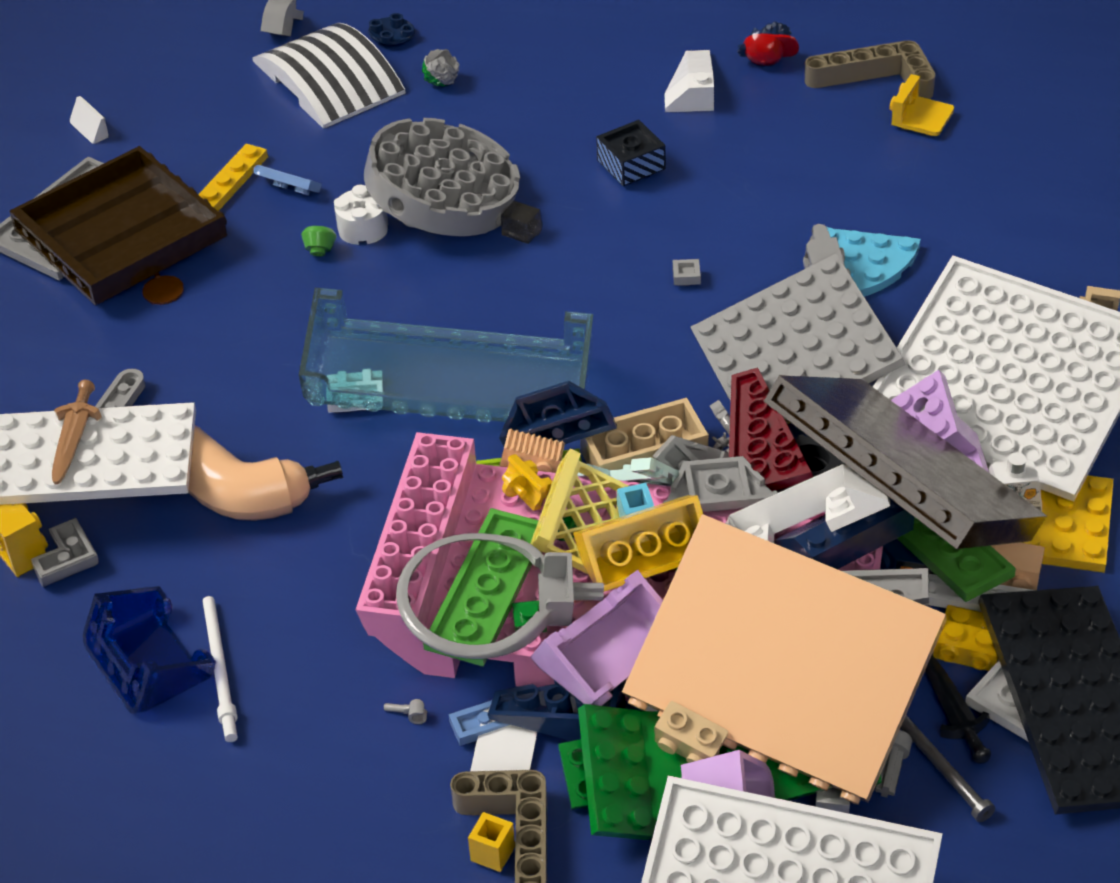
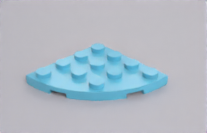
(875, 258)

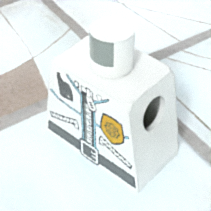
(1019, 476)

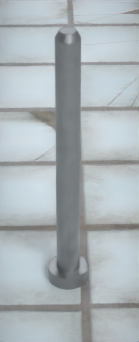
(981, 808)

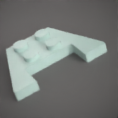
(642, 471)

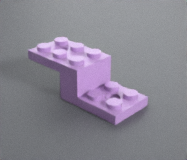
(941, 415)

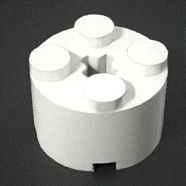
(360, 217)

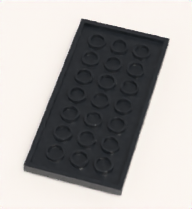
(1066, 686)

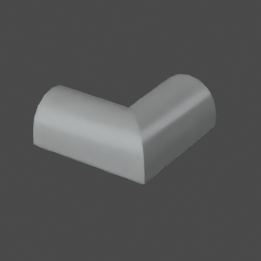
(70, 557)

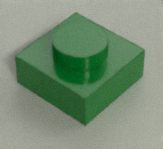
(524, 612)

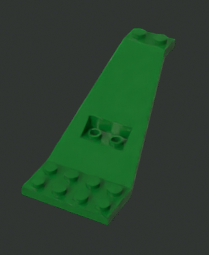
(630, 771)

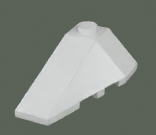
(692, 84)

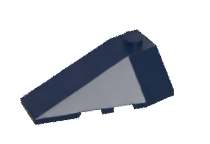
(545, 709)

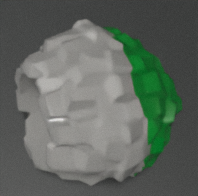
(440, 67)

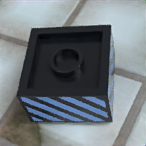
(631, 152)

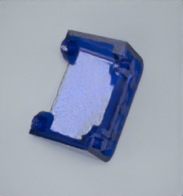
(139, 650)

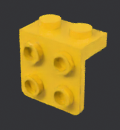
(916, 112)

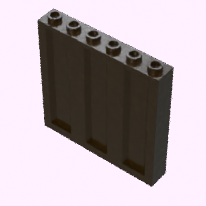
(118, 224)

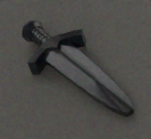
(961, 719)

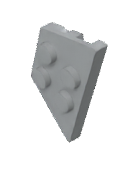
(720, 483)

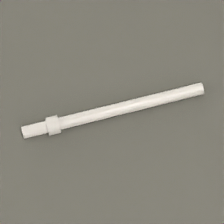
(226, 711)

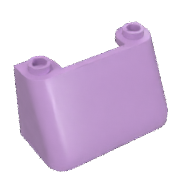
(602, 644)

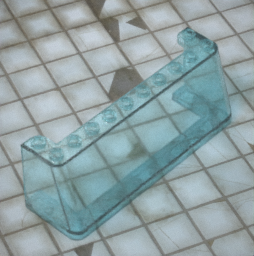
(433, 367)

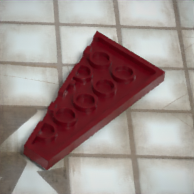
(763, 434)

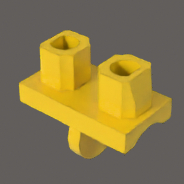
(523, 481)

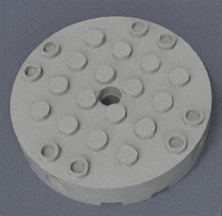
(440, 177)

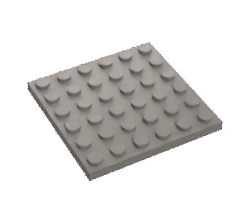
(800, 328)

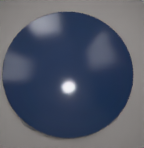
(391, 29)

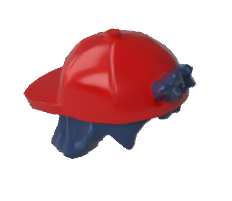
(769, 44)

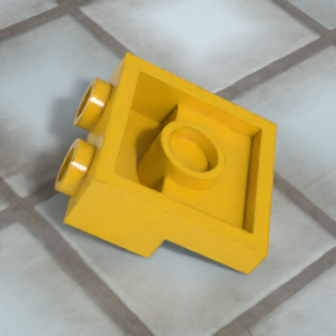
(966, 640)

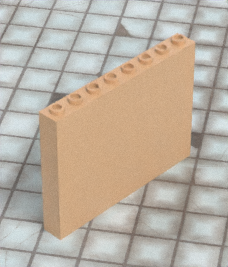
(786, 657)

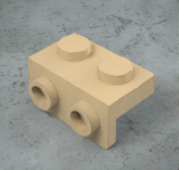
(688, 734)

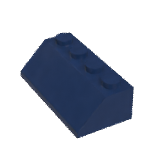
(850, 541)

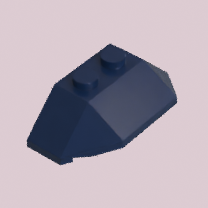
(559, 413)

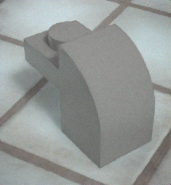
(279, 16)

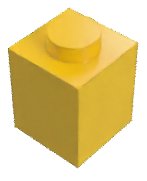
(491, 841)

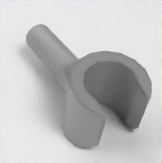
(415, 709)

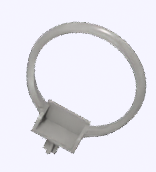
(555, 598)

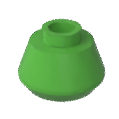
(318, 240)

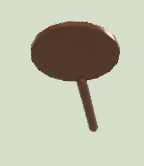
(163, 289)

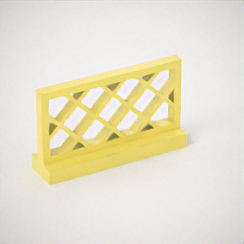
(559, 499)

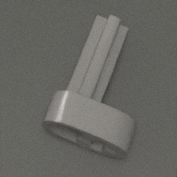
(892, 767)

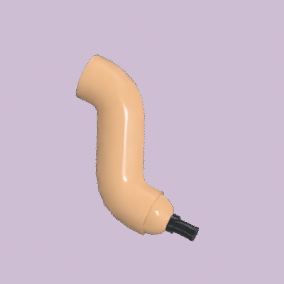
(247, 488)

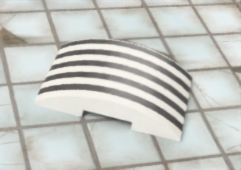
(333, 73)

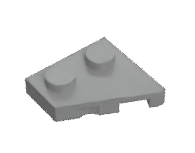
(678, 450)

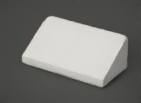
(88, 121)

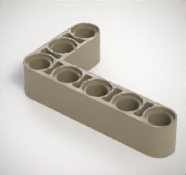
(871, 63)
(516, 798)

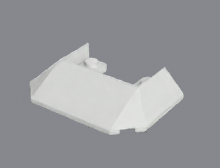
(837, 491)

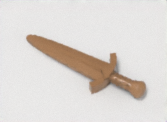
(75, 420)

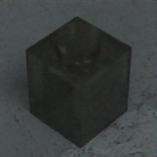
(521, 222)

